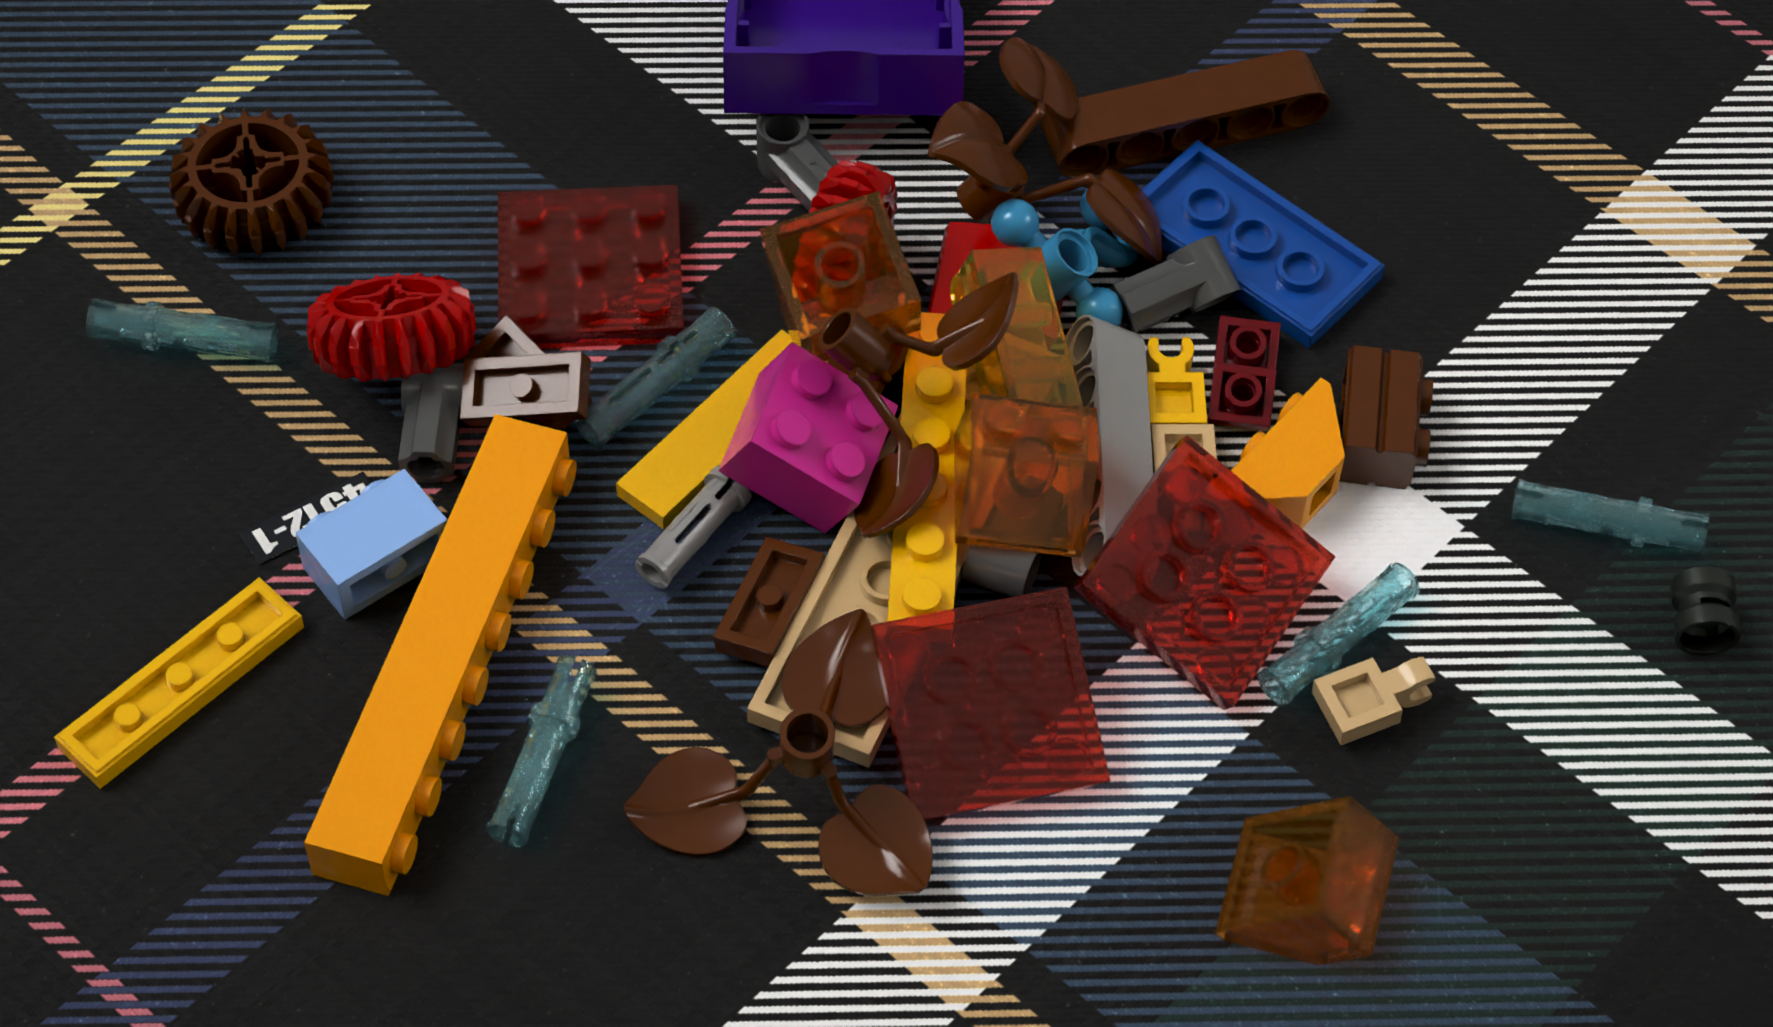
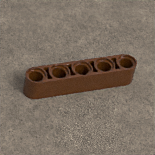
(1171, 113)

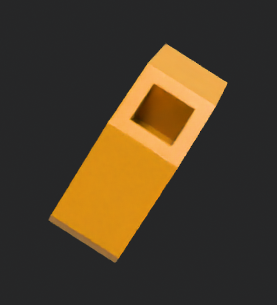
(1299, 457)

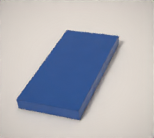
(1280, 255)

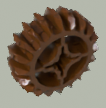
(215, 188)

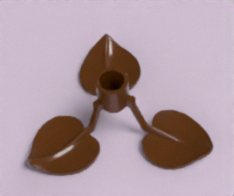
(975, 144)
(870, 359)
(871, 847)

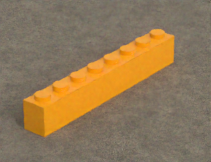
(441, 658)

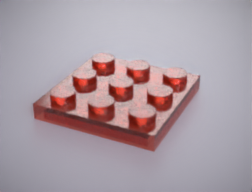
(591, 265)
(1205, 572)
(990, 704)

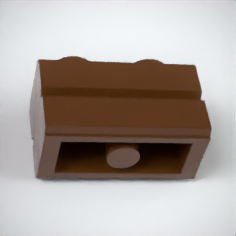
(1382, 415)

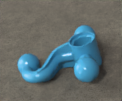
(1069, 255)

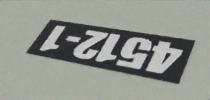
(278, 531)

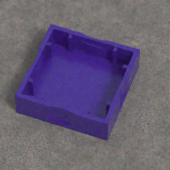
(843, 56)

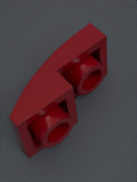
(1244, 373)

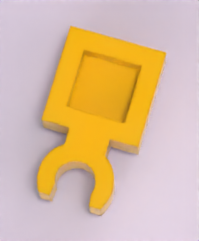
(1173, 390)

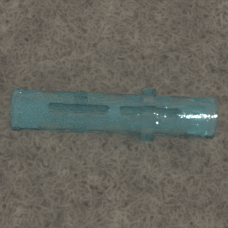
(161, 327)
(674, 361)
(1611, 516)
(1321, 647)
(552, 726)

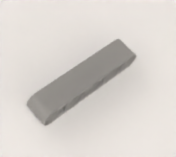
(1113, 379)

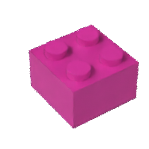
(807, 439)

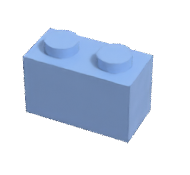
(371, 543)

